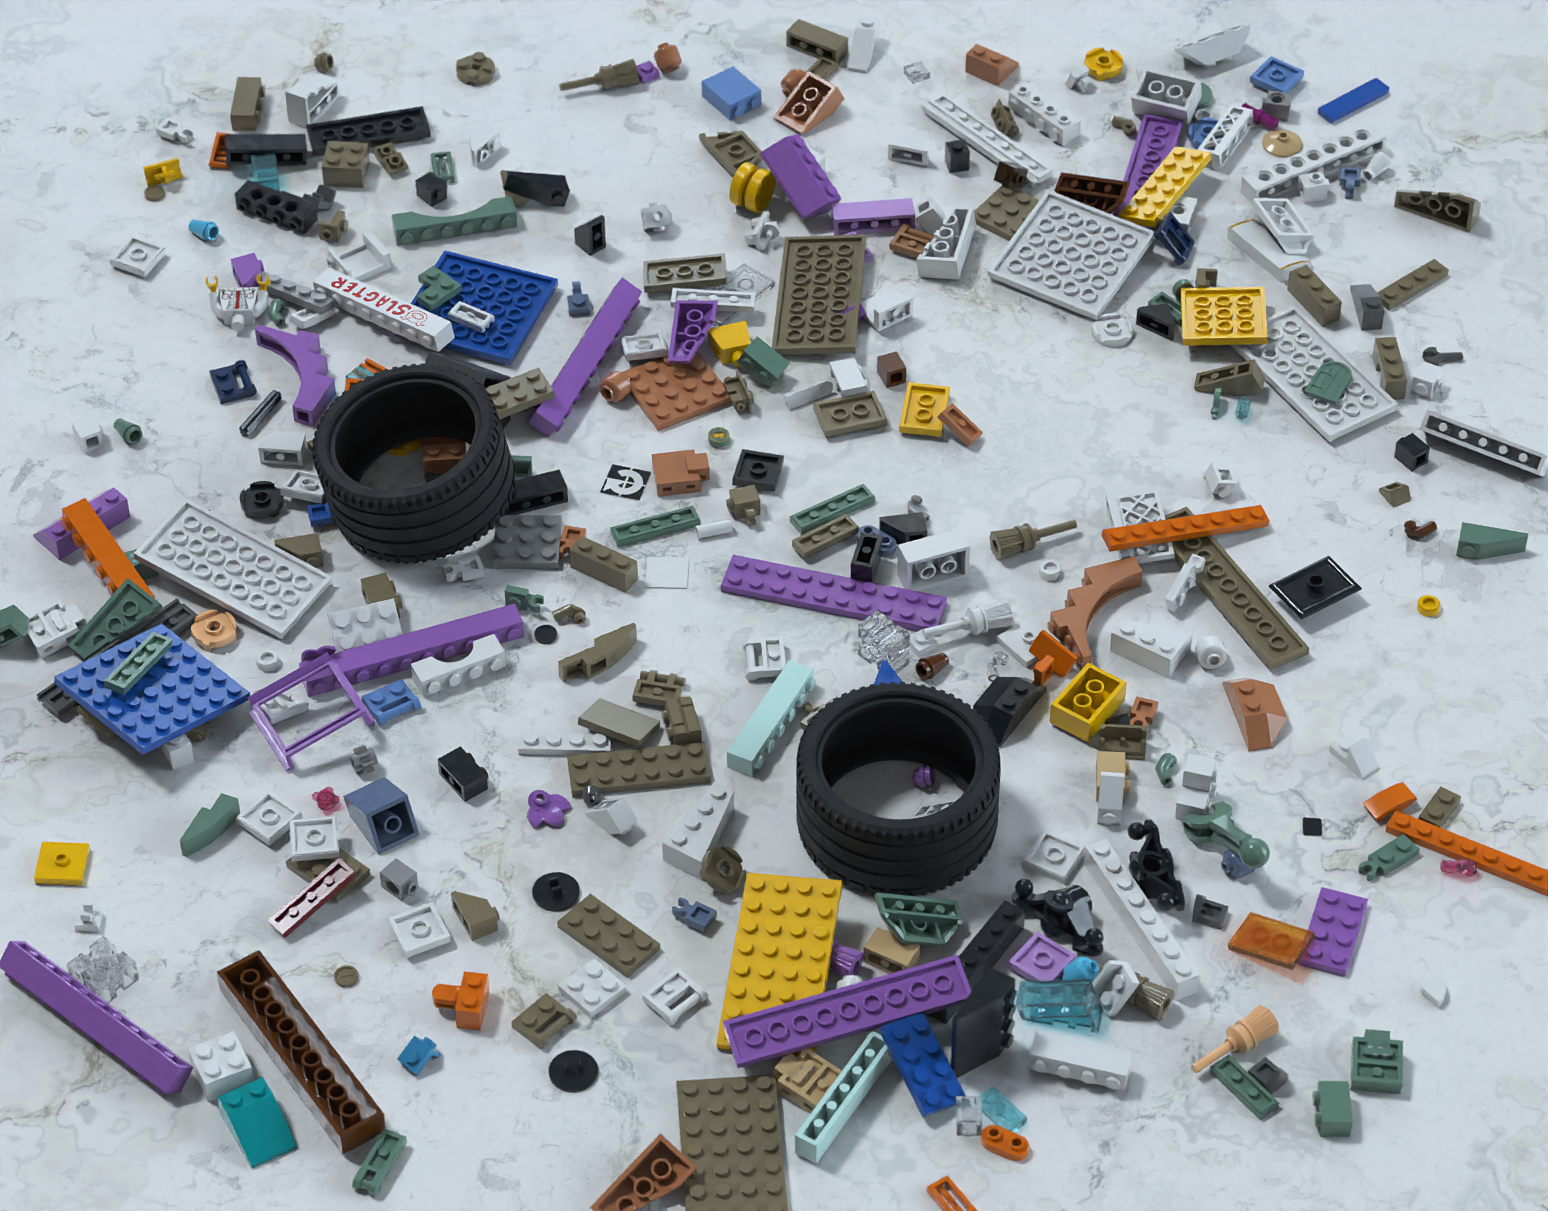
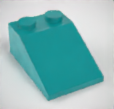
(256, 1122)

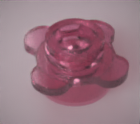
(326, 798)

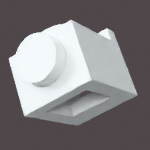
(1223, 482)

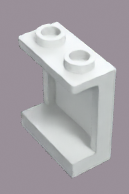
(361, 260)

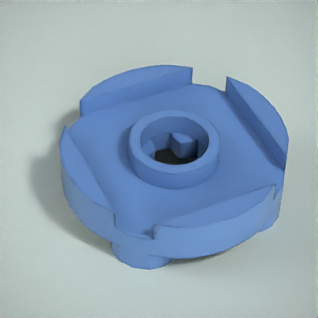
(1198, 131)

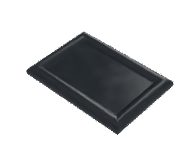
(1315, 587)

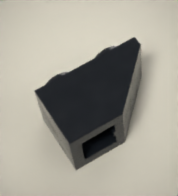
(904, 527)

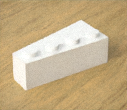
(949, 247)
(699, 830)

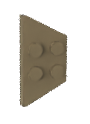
(732, 149)

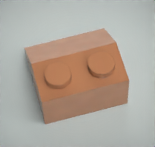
(989, 65)

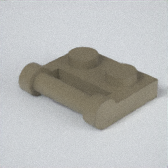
(540, 1015)

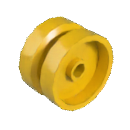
(752, 187)

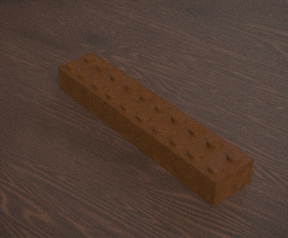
(301, 1052)

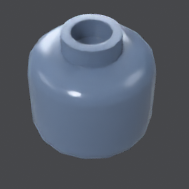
(1233, 865)

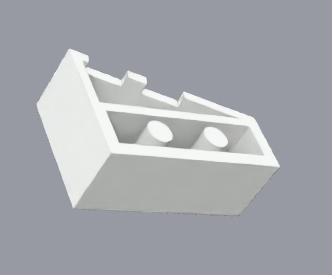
(311, 99)
(1151, 645)

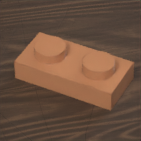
(960, 424)

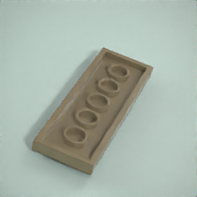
(639, 768)

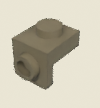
(335, 229)

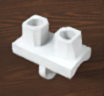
(762, 231)

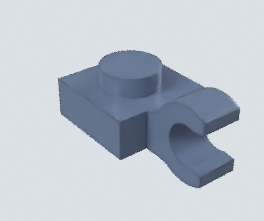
(1350, 177)
(578, 303)

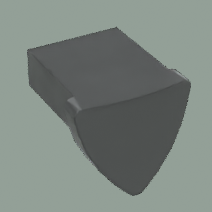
(1209, 912)
(1268, 1075)

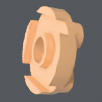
(214, 639)

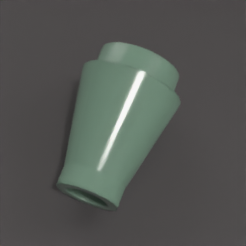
(128, 431)

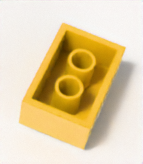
(1087, 702)

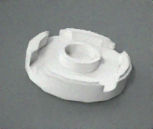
(1112, 330)

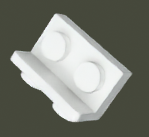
(1115, 985)

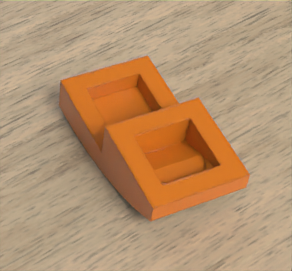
(1388, 800)

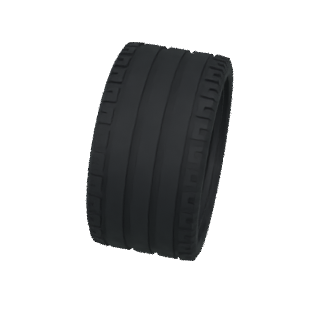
(405, 407)
(906, 725)

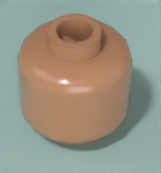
(667, 57)
(791, 80)
(615, 386)

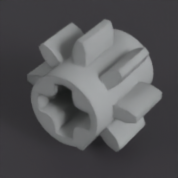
(363, 759)

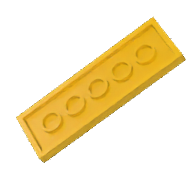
(1165, 186)

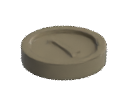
(154, 193)
(346, 976)

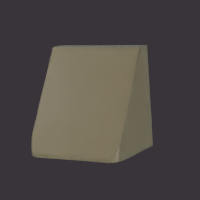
(1396, 493)

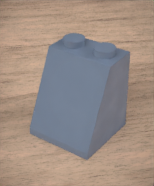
(382, 814)

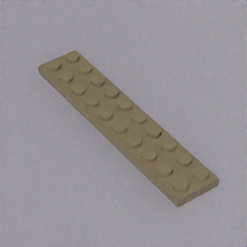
(1240, 600)

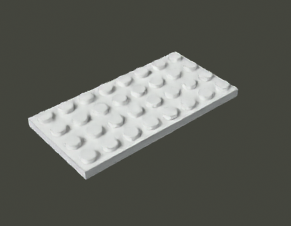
(1292, 358)
(233, 568)

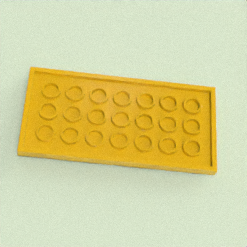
(780, 944)

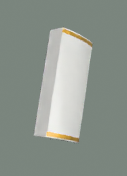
(1264, 249)

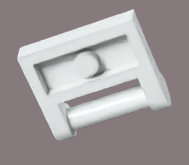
(772, 657)
(669, 991)

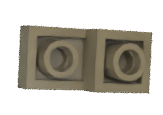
(389, 158)

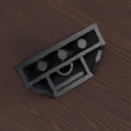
(1007, 704)

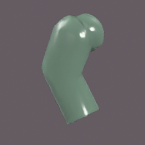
(274, 311)
(1167, 760)

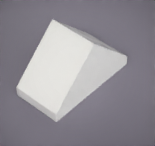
(908, 150)

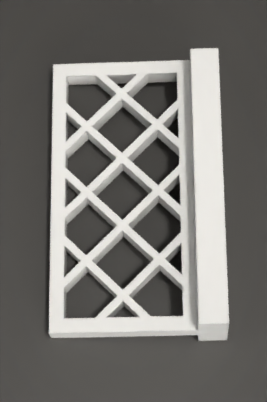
(1118, 519)

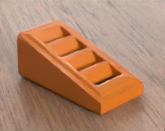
(219, 139)

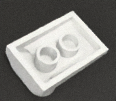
(1283, 223)

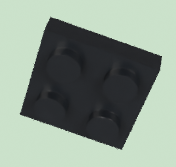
(758, 469)

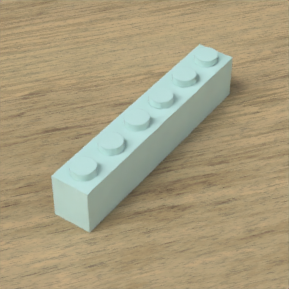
(770, 718)
(842, 1098)

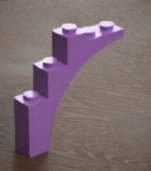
(304, 356)

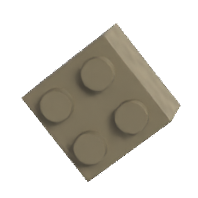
(345, 164)

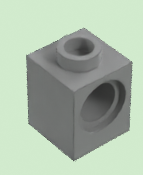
(1277, 105)
(399, 879)

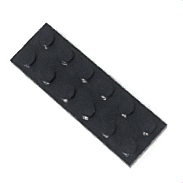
(370, 129)

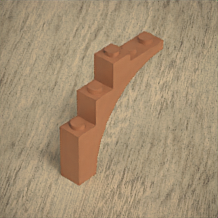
(1098, 587)

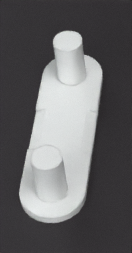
(807, 395)

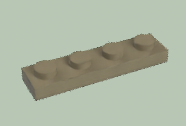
(1412, 284)

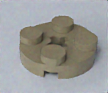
(467, 67)
(712, 872)

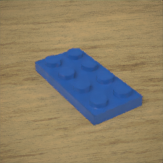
(922, 1064)

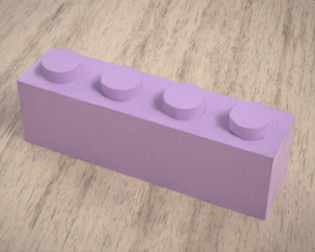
(872, 216)

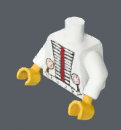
(239, 305)

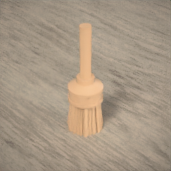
(1242, 1036)

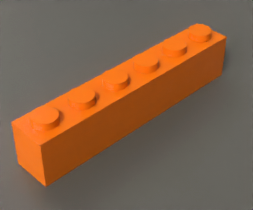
(99, 546)

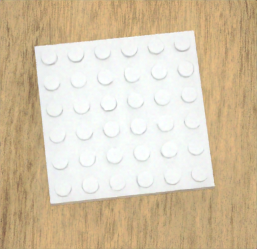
(1071, 254)

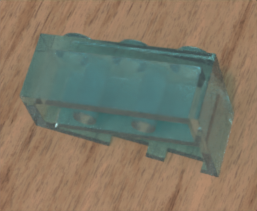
(1060, 1001)

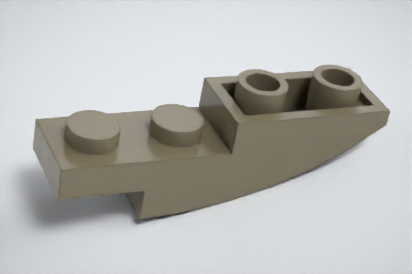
(606, 652)

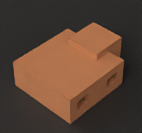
(679, 472)

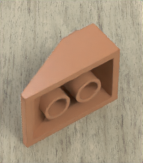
(809, 103)
(441, 454)

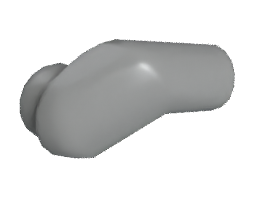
(914, 506)

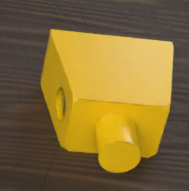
(729, 342)

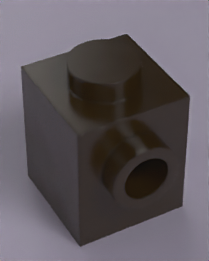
(1010, 174)

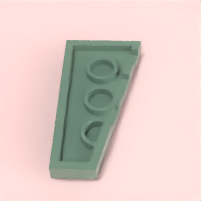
(115, 618)

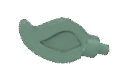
(1215, 409)

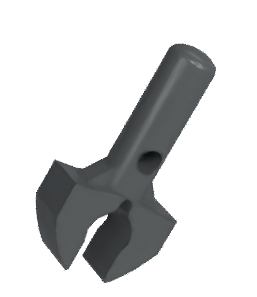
(1433, 357)

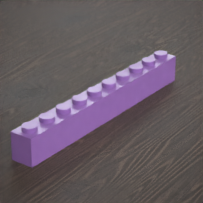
(585, 357)
(401, 651)
(95, 1017)

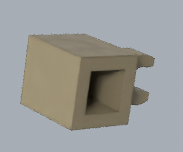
(744, 503)

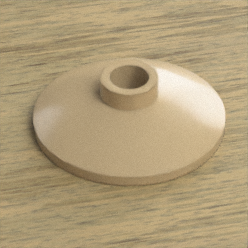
(1282, 143)

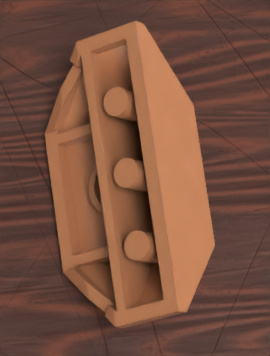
(1256, 711)

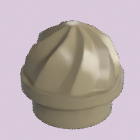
(324, 62)

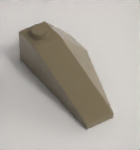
(1442, 207)

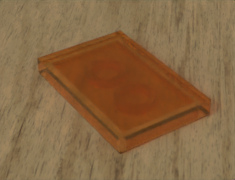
(1271, 941)

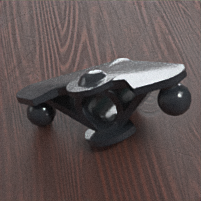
(1154, 868)
(1062, 914)

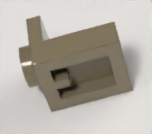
(1206, 278)

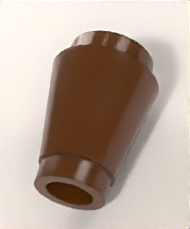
(930, 666)

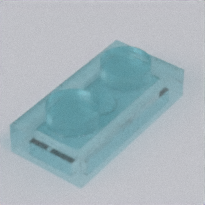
(1001, 1110)

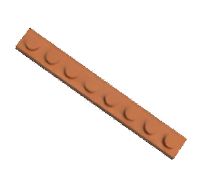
(1185, 528)
(1462, 848)

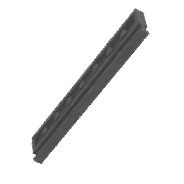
(174, 616)

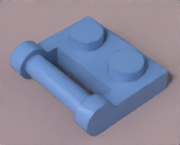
(390, 701)

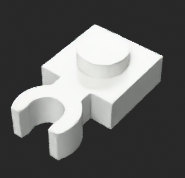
(174, 129)
(467, 568)

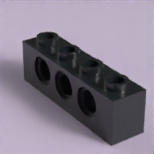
(276, 206)

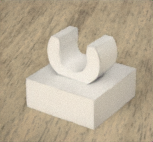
(1078, 78)
(88, 918)

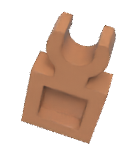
(569, 537)
(1143, 711)

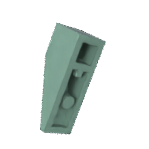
(1488, 542)

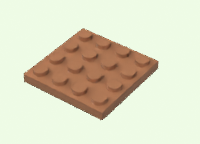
(676, 391)

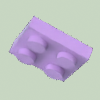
(1041, 959)

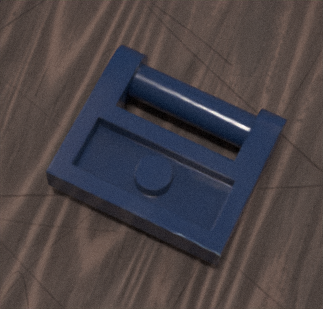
(1174, 238)
(225, 383)

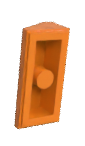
(1048, 645)

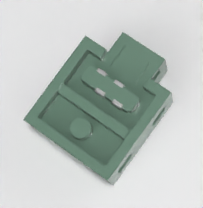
(1376, 1062)

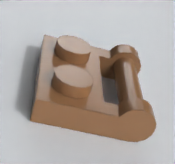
(910, 241)

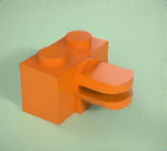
(467, 1000)

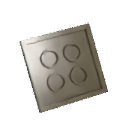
(1004, 211)

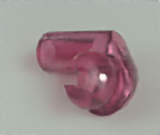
(1467, 866)

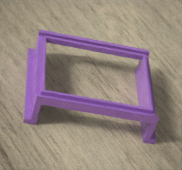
(289, 681)

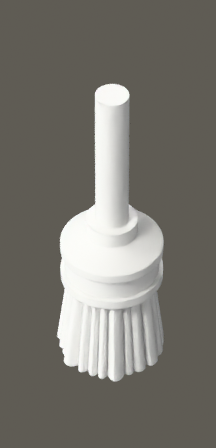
(978, 620)

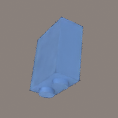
(731, 93)

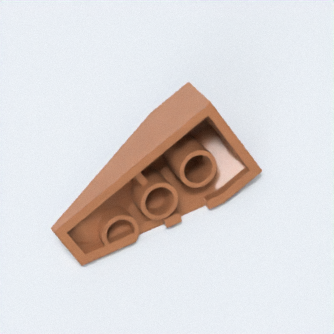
(649, 1177)

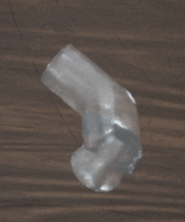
(992, 665)

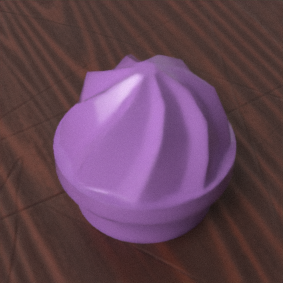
(924, 776)

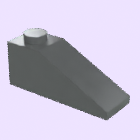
(1367, 306)

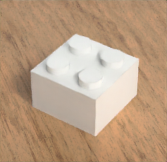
(220, 1065)

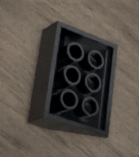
(983, 1023)

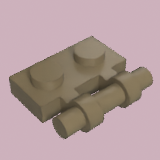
(657, 688)

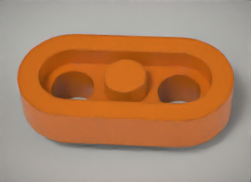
(1003, 1143)

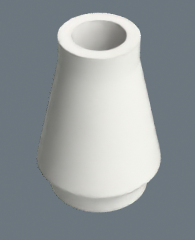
(1377, 165)

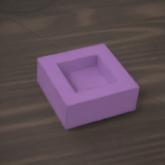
(647, 72)

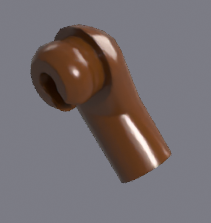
(1419, 531)

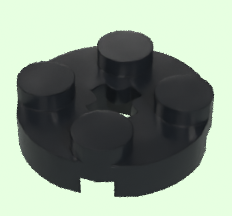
(251, 503)

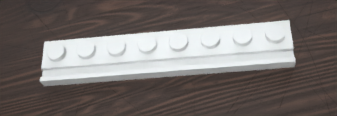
(985, 137)

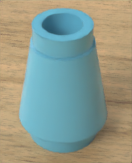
(205, 229)

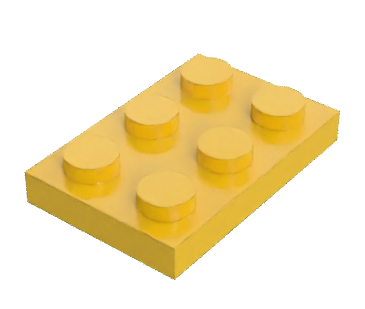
(922, 407)

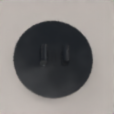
(555, 891)
(573, 1071)

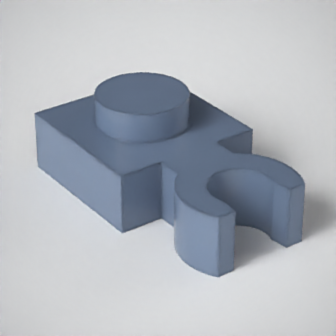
(697, 916)

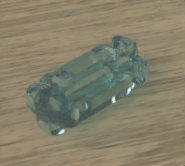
(1242, 408)

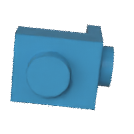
(418, 1053)

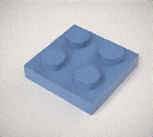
(1276, 75)

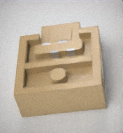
(805, 1078)

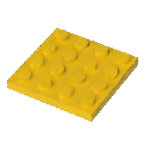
(1223, 316)

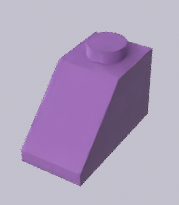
(246, 270)

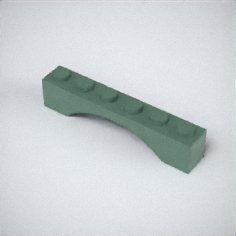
(492, 216)

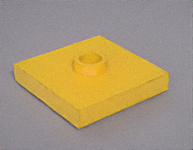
(61, 863)

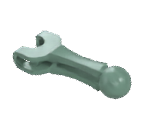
(1221, 831)

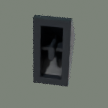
(1157, 320)

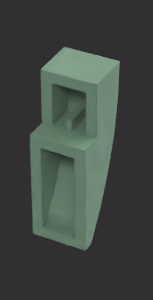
(210, 824)

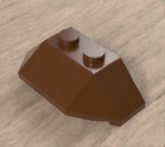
(1093, 191)

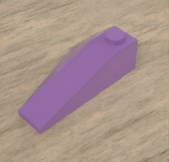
(689, 328)

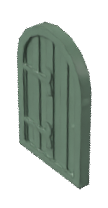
(1329, 382)

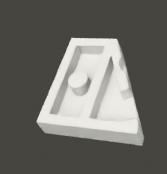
(280, 706)

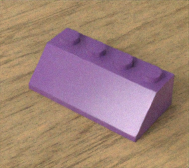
(800, 176)
(108, 505)

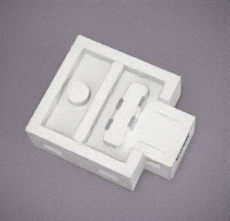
(54, 627)

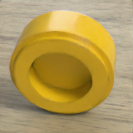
(1428, 605)

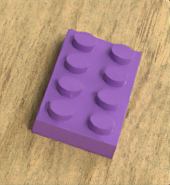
(1336, 929)

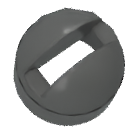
(591, 794)

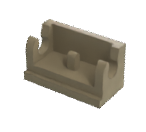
(1125, 739)

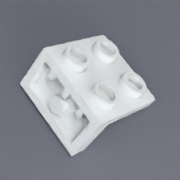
(887, 309)

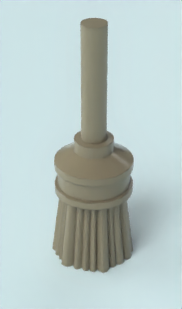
(608, 77)
(1023, 538)
(1150, 996)

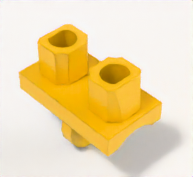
(162, 172)

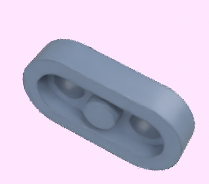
(889, 542)

